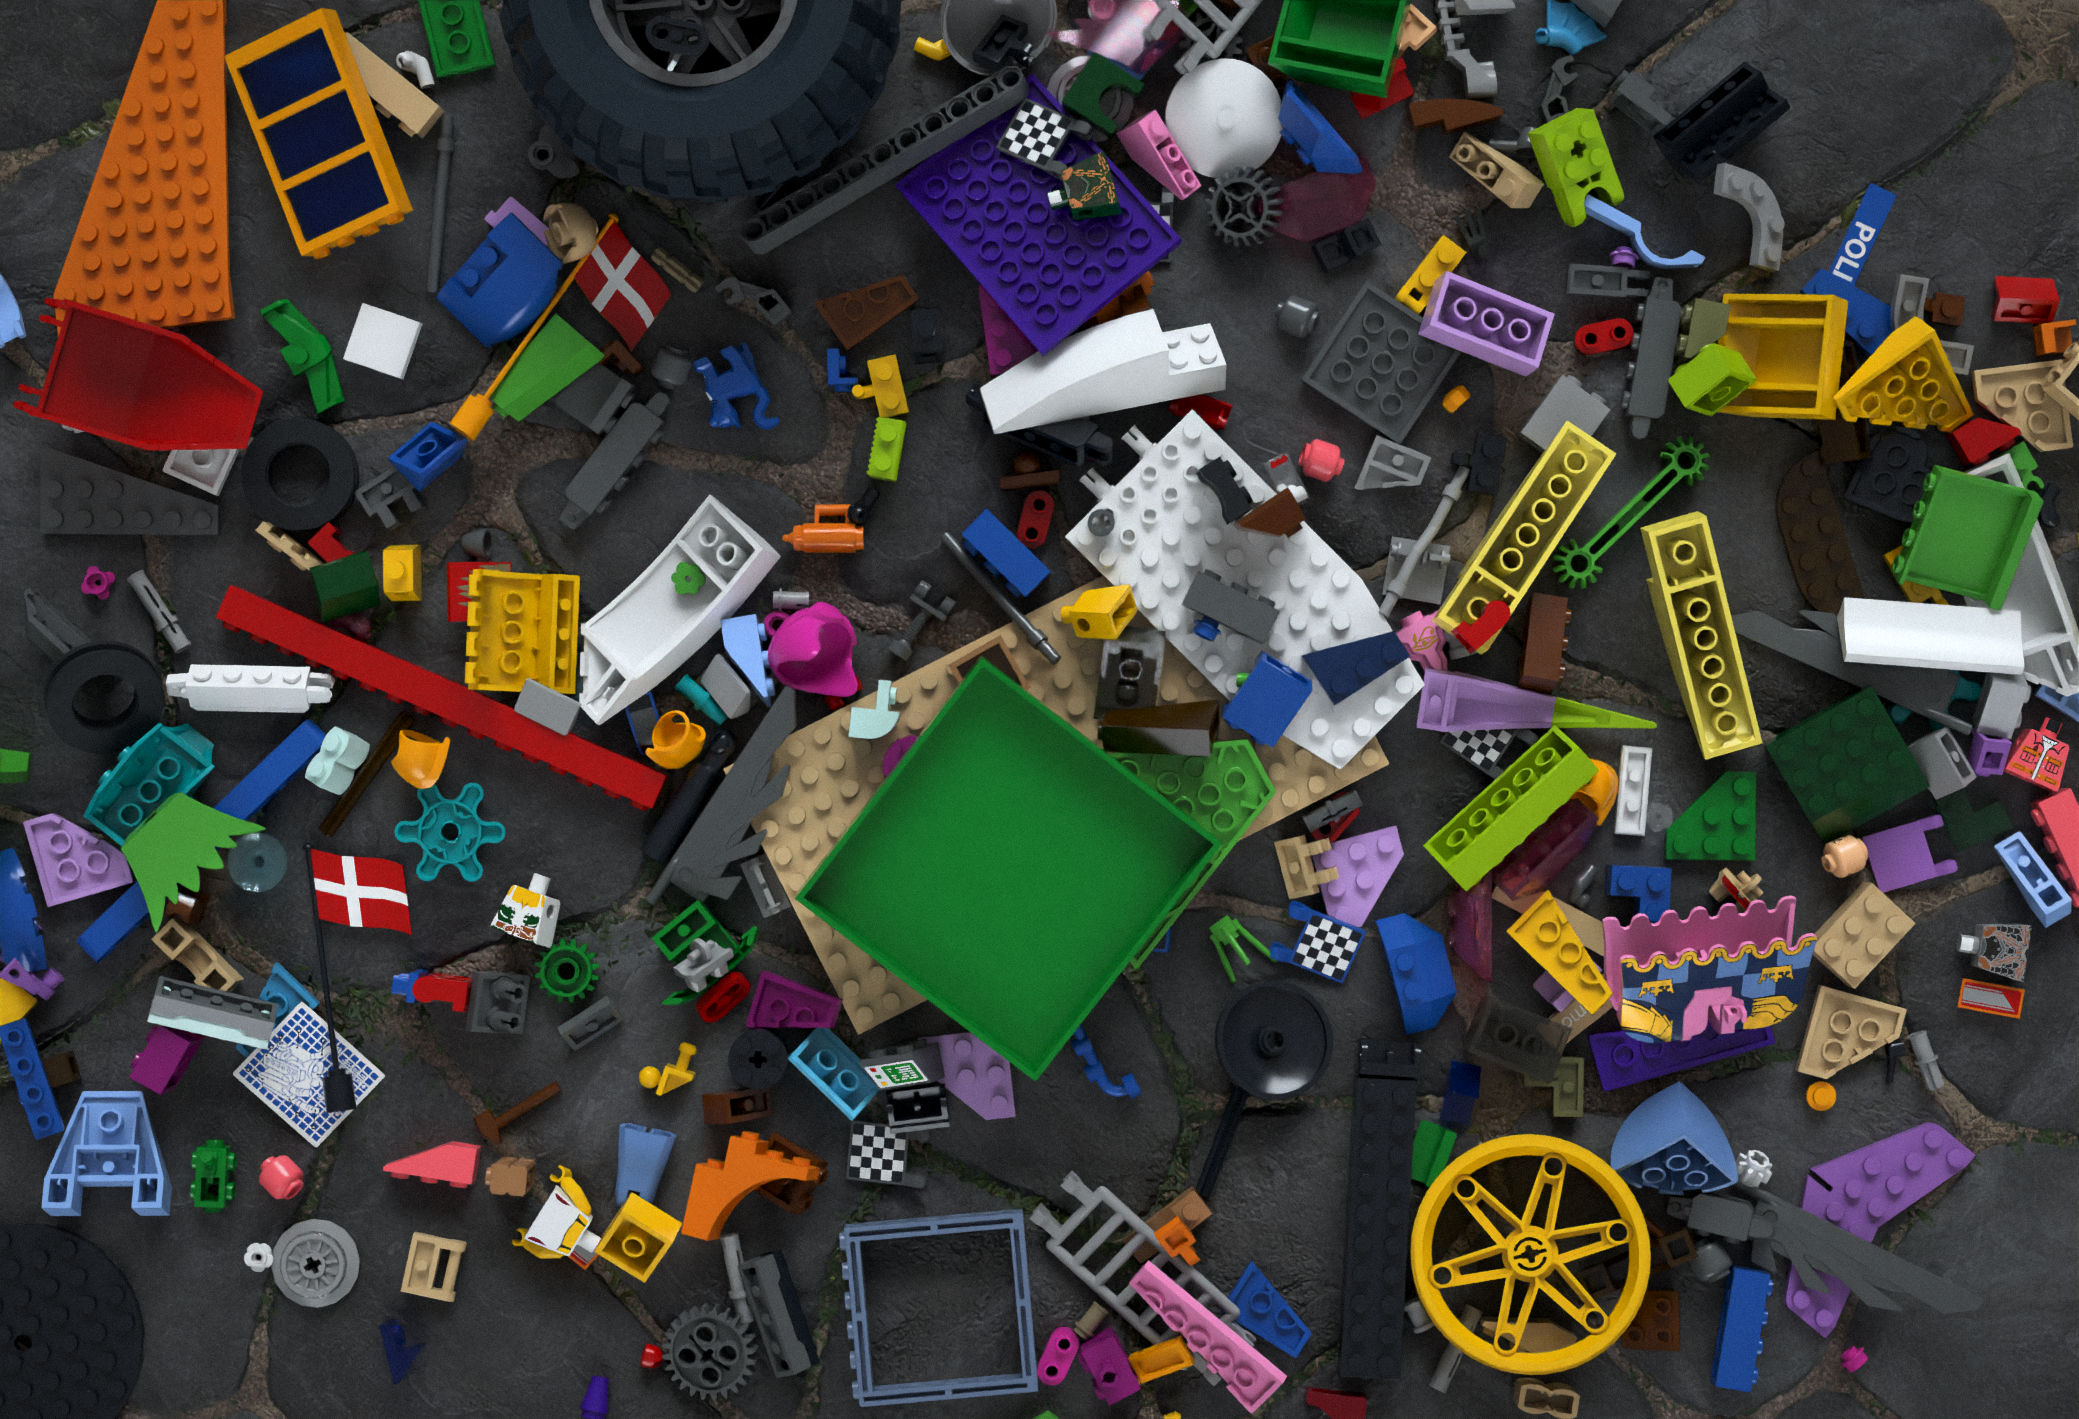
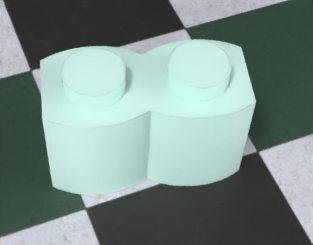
(337, 760)

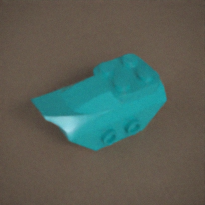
(147, 774)

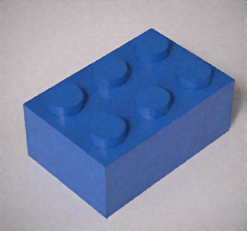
(1004, 555)

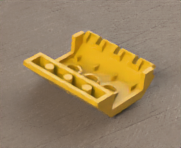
(522, 630)

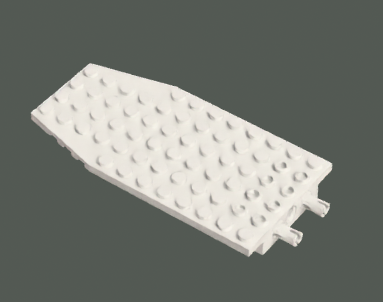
(1175, 527)

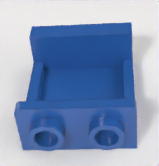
(1267, 700)

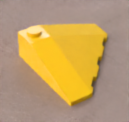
(1906, 383)

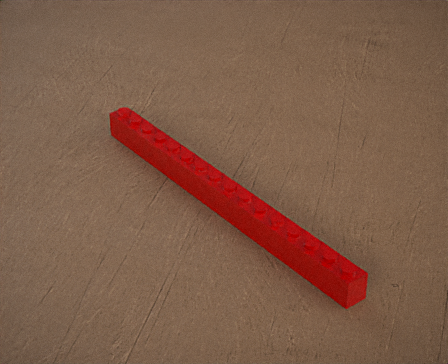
(440, 696)

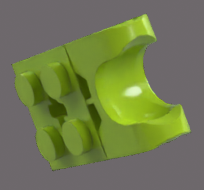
(1574, 162)

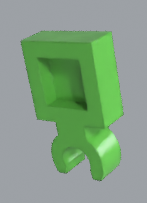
(2024, 464)

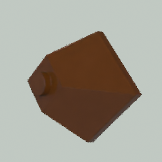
(1274, 517)

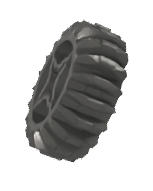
(1226, 192)

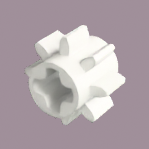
(1753, 1168)

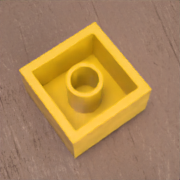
(638, 1237)

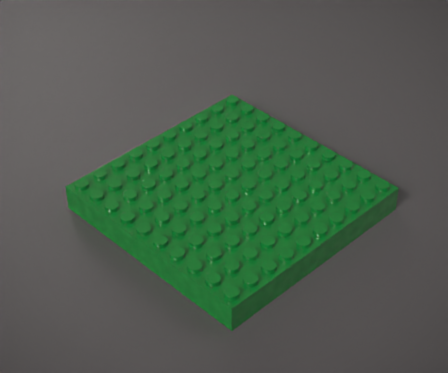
(1008, 868)

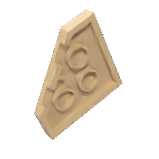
(2018, 400)
(1845, 1031)

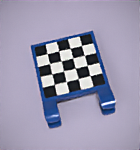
(1323, 946)

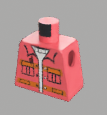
(2039, 756)

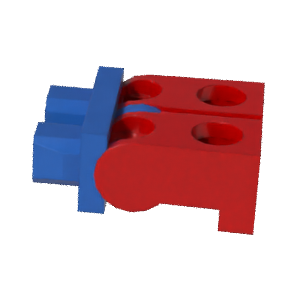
(426, 988)

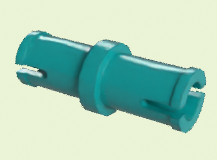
(701, 699)

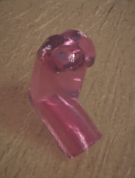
(355, 623)

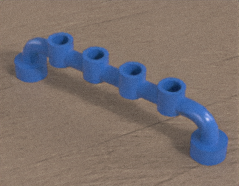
(1095, 1071)

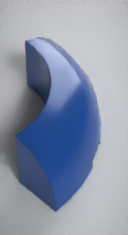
(17, 917)

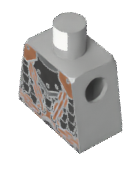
(1998, 948)

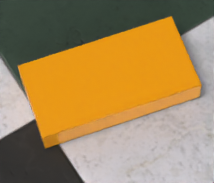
(1161, 1359)

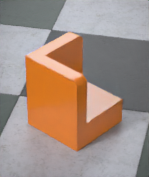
(2053, 337)

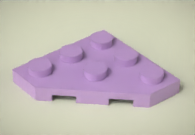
(74, 860)
(1363, 871)
(976, 1074)

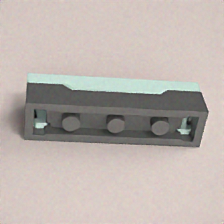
(213, 1012)

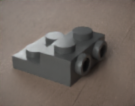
(1631, 97)

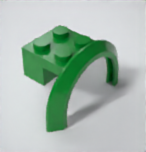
(699, 923)

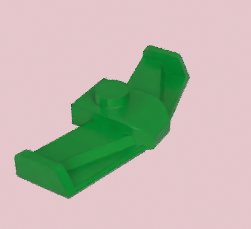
(306, 353)

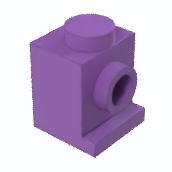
(1988, 754)

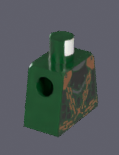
(1088, 189)

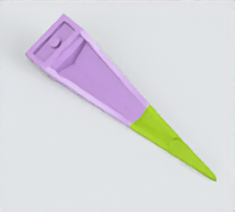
(1474, 703)

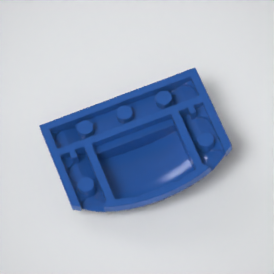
(503, 283)

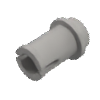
(790, 600)

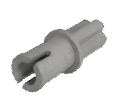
(1926, 1060)

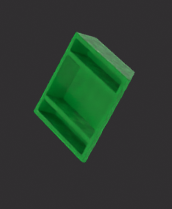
(1340, 42)

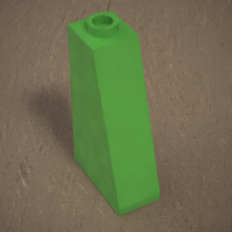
(544, 369)

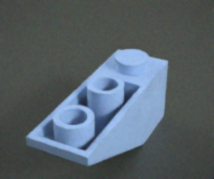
(745, 649)

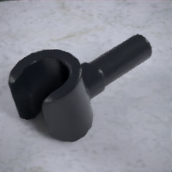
(1893, 1050)

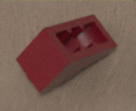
(1337, 1403)

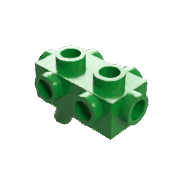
(213, 1166)

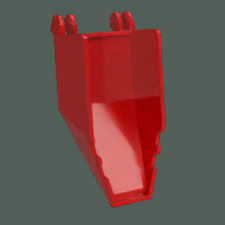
(141, 385)

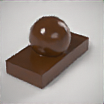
(1028, 471)

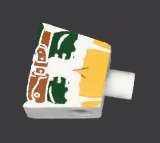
(529, 912)

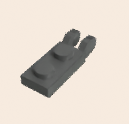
(1604, 281)

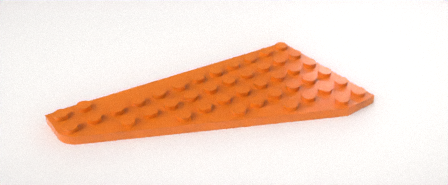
(159, 202)

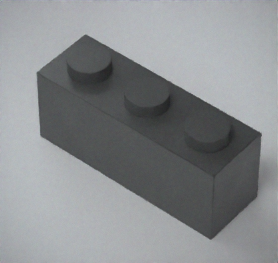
(1231, 606)

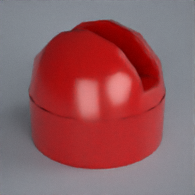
(651, 1356)

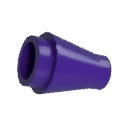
(596, 1399)

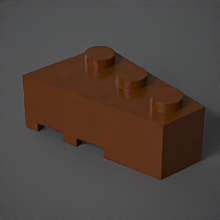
(1543, 643)

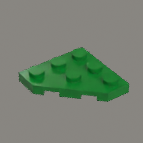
(1717, 823)

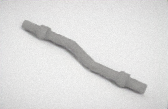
(1450, 495)

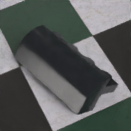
(1720, 123)

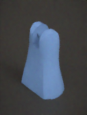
(641, 1161)

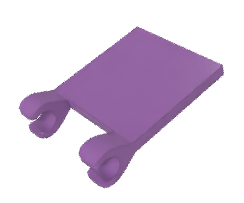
(1903, 856)

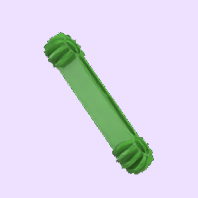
(1631, 511)

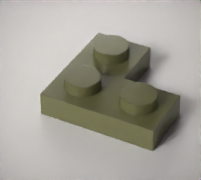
(1566, 1087)

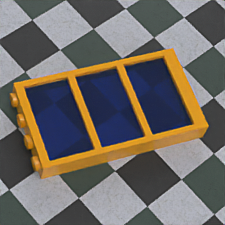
(318, 133)

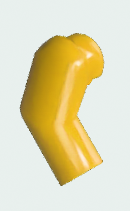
(935, 51)

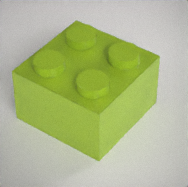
(1711, 379)

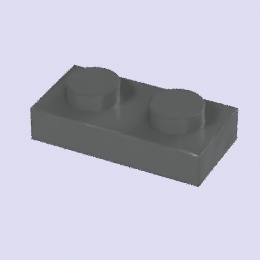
(590, 1023)

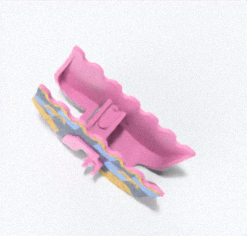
(1705, 968)

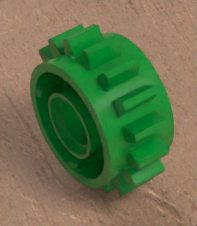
(551, 970)

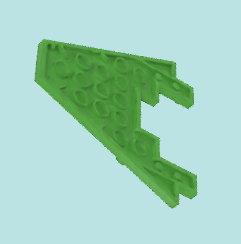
(1217, 792)

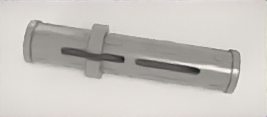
(161, 615)
(734, 1257)
(1452, 1356)

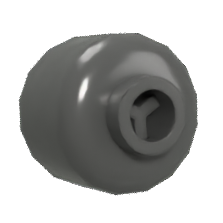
(1298, 316)
(672, 365)
(1712, 1261)

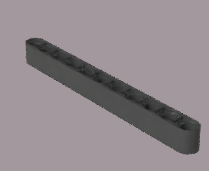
(891, 147)

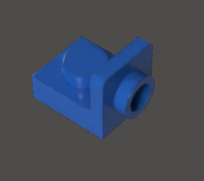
(835, 366)

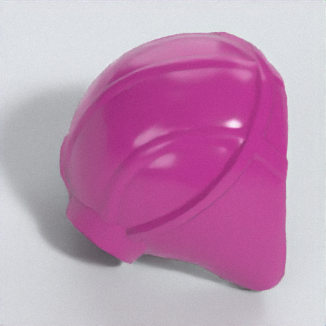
(815, 651)

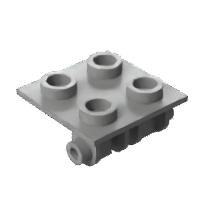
(1428, 575)

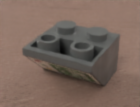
(904, 1065)

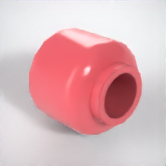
(1321, 460)
(281, 1177)

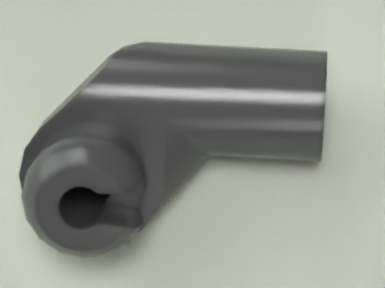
(1580, 884)

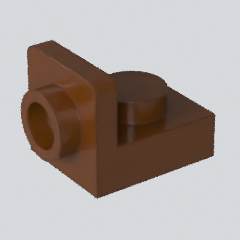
(625, 361)

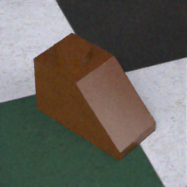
(736, 1105)

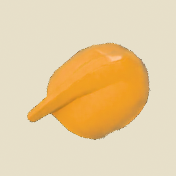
(675, 742)
(420, 760)
(1600, 792)

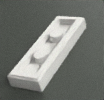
(1632, 790)

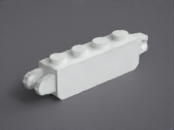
(251, 688)

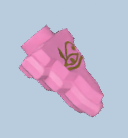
(1423, 640)

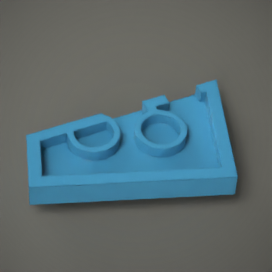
(285, 991)

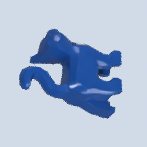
(734, 384)

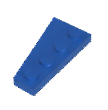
(1867, 317)

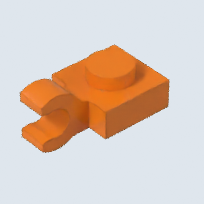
(1178, 1239)

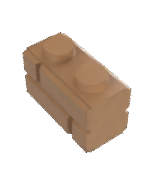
(511, 1176)

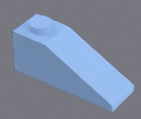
(2034, 880)

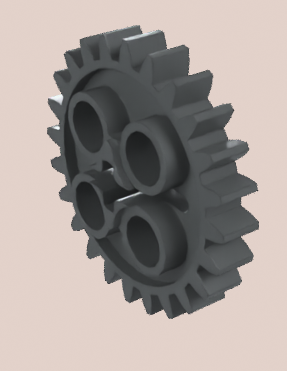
(694, 1370)

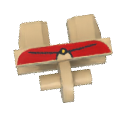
(1729, 884)

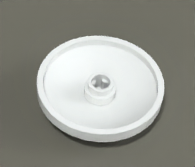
(1224, 116)

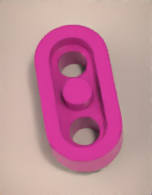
(1056, 1356)

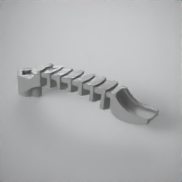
(1478, 78)

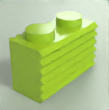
(886, 449)

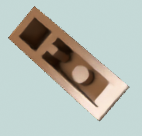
(1187, 1206)

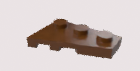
(866, 310)

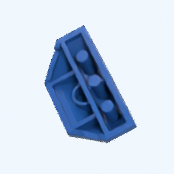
(1313, 134)
(1417, 971)

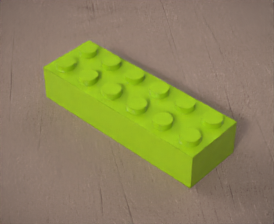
(1511, 808)

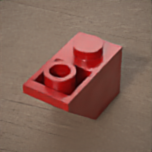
(1978, 438)

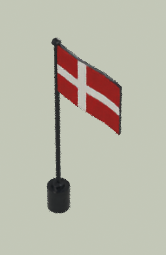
(355, 895)

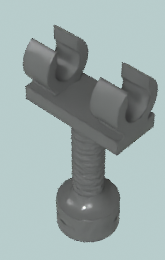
(902, 647)

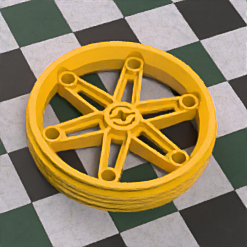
(1492, 1354)

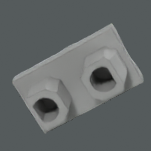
(703, 960)

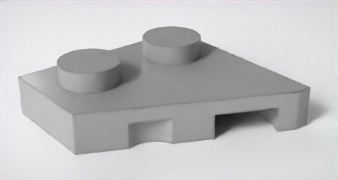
(1391, 466)

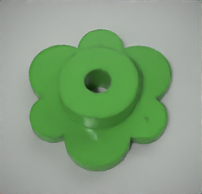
(697, 578)

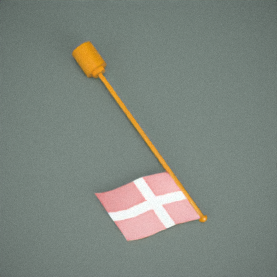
(617, 286)

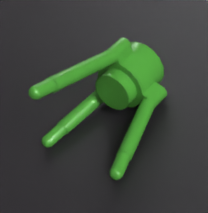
(1226, 932)

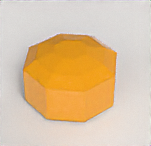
(1455, 398)

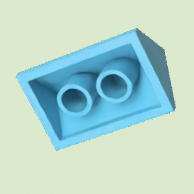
(834, 1071)

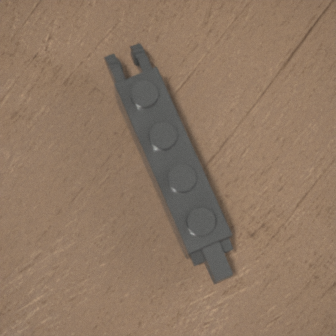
(1652, 358)
(614, 459)

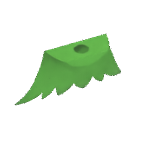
(174, 843)

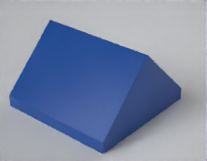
(428, 454)

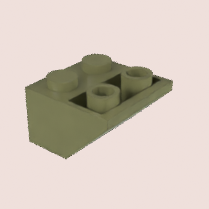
(1700, 325)

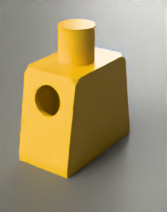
(402, 572)
(1101, 612)

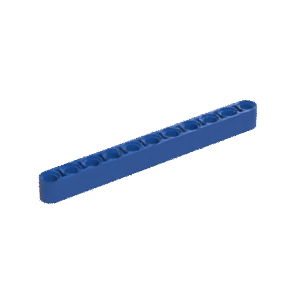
(241, 803)

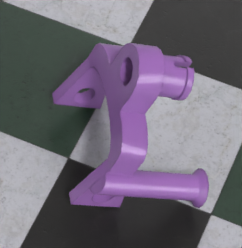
(31, 981)

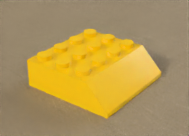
(1791, 349)

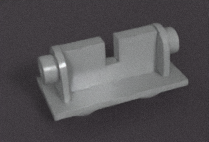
(765, 885)

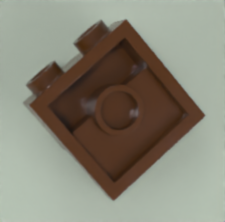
(788, 1193)

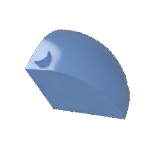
(1673, 1145)

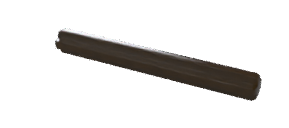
(366, 774)

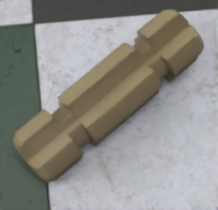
(677, 269)

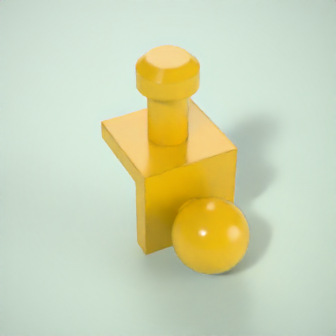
(673, 1075)

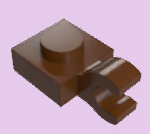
(1945, 309)

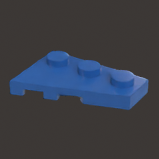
(1267, 1312)

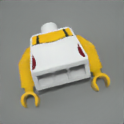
(560, 1222)

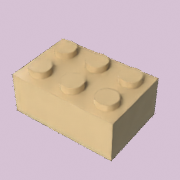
(1860, 934)

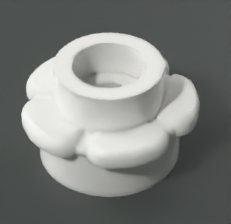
(266, 1257)

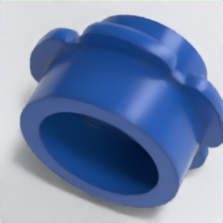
(1206, 628)

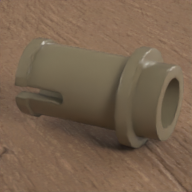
(1090, 1321)

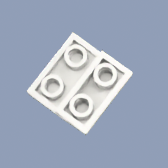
(382, 341)

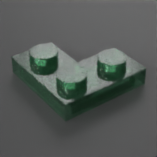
(1969, 826)

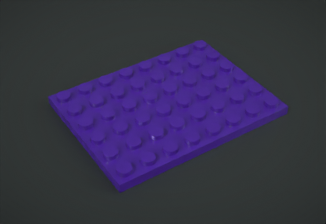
(1030, 258)

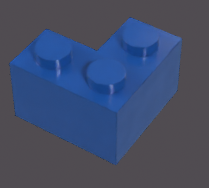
(1646, 884)

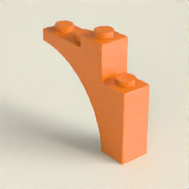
(722, 1185)

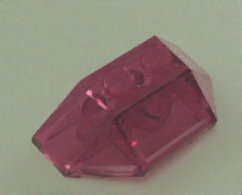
(1323, 202)
(1546, 851)
(1473, 926)

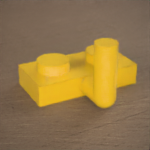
(885, 386)

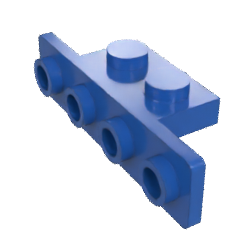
(31, 1079)

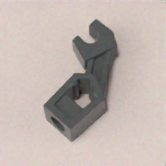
(1557, 81)
(743, 290)

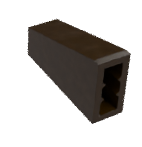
(1162, 729)

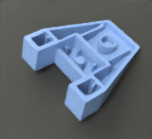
(108, 1146)

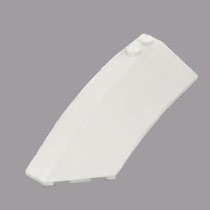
(2037, 591)
(654, 628)

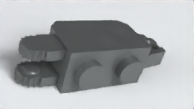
(1720, 1215)

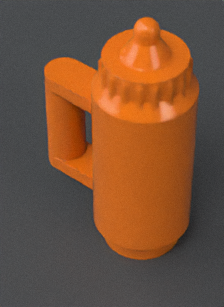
(827, 537)

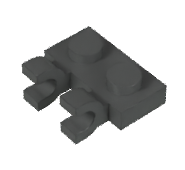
(384, 492)

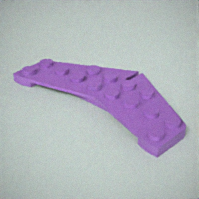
(1866, 1193)

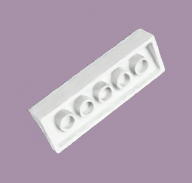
(1931, 636)

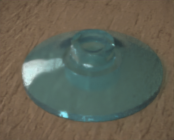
(243, 867)

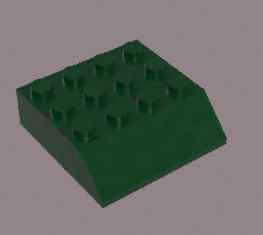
(1847, 764)

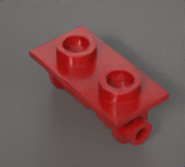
(1210, 410)

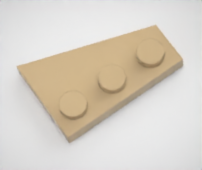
(283, 542)

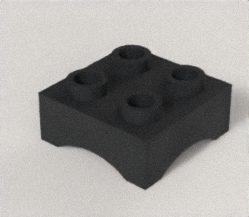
(1219, 477)

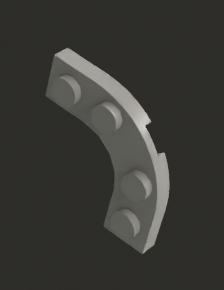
(1763, 210)
(1909, 302)

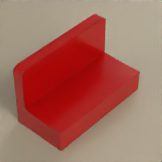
(1398, 90)
(2025, 300)

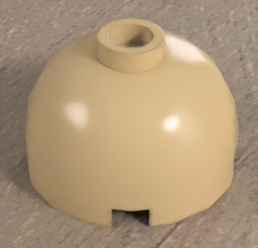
(570, 231)

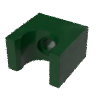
(1091, 85)

